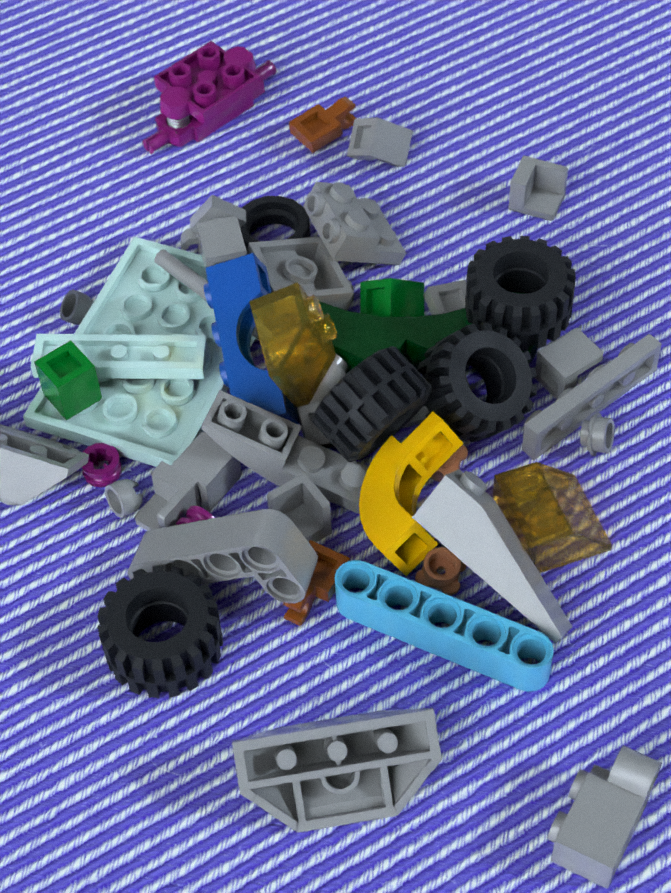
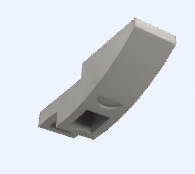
(277, 451)

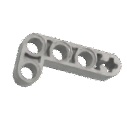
(234, 547)

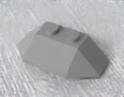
(33, 464)
(339, 767)

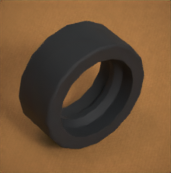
(275, 211)

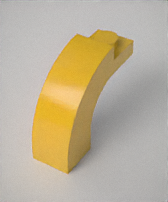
(393, 488)

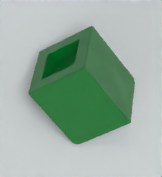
(392, 298)
(68, 380)

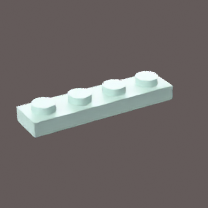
(133, 354)

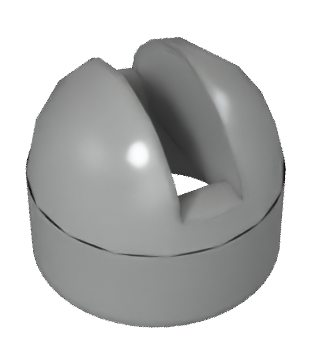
(123, 497)

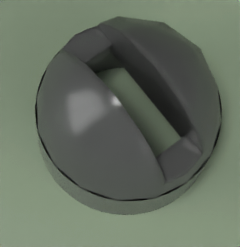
(75, 307)

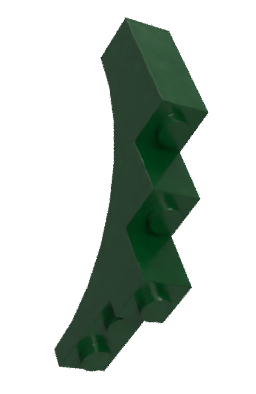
(365, 334)

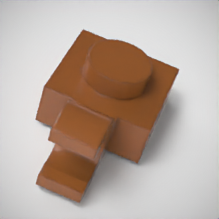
(321, 126)
(321, 584)

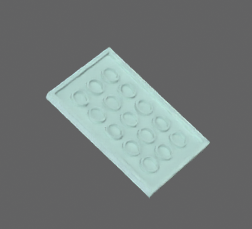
(143, 416)

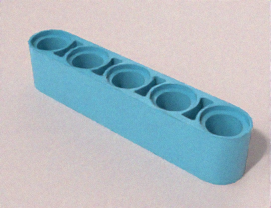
(455, 643)

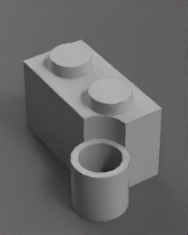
(603, 816)

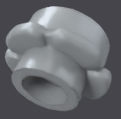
(597, 434)

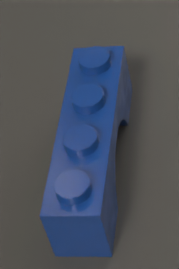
(228, 293)

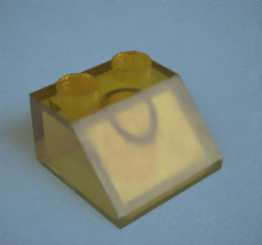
(294, 341)
(549, 515)

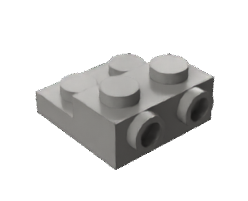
(352, 226)
(309, 265)

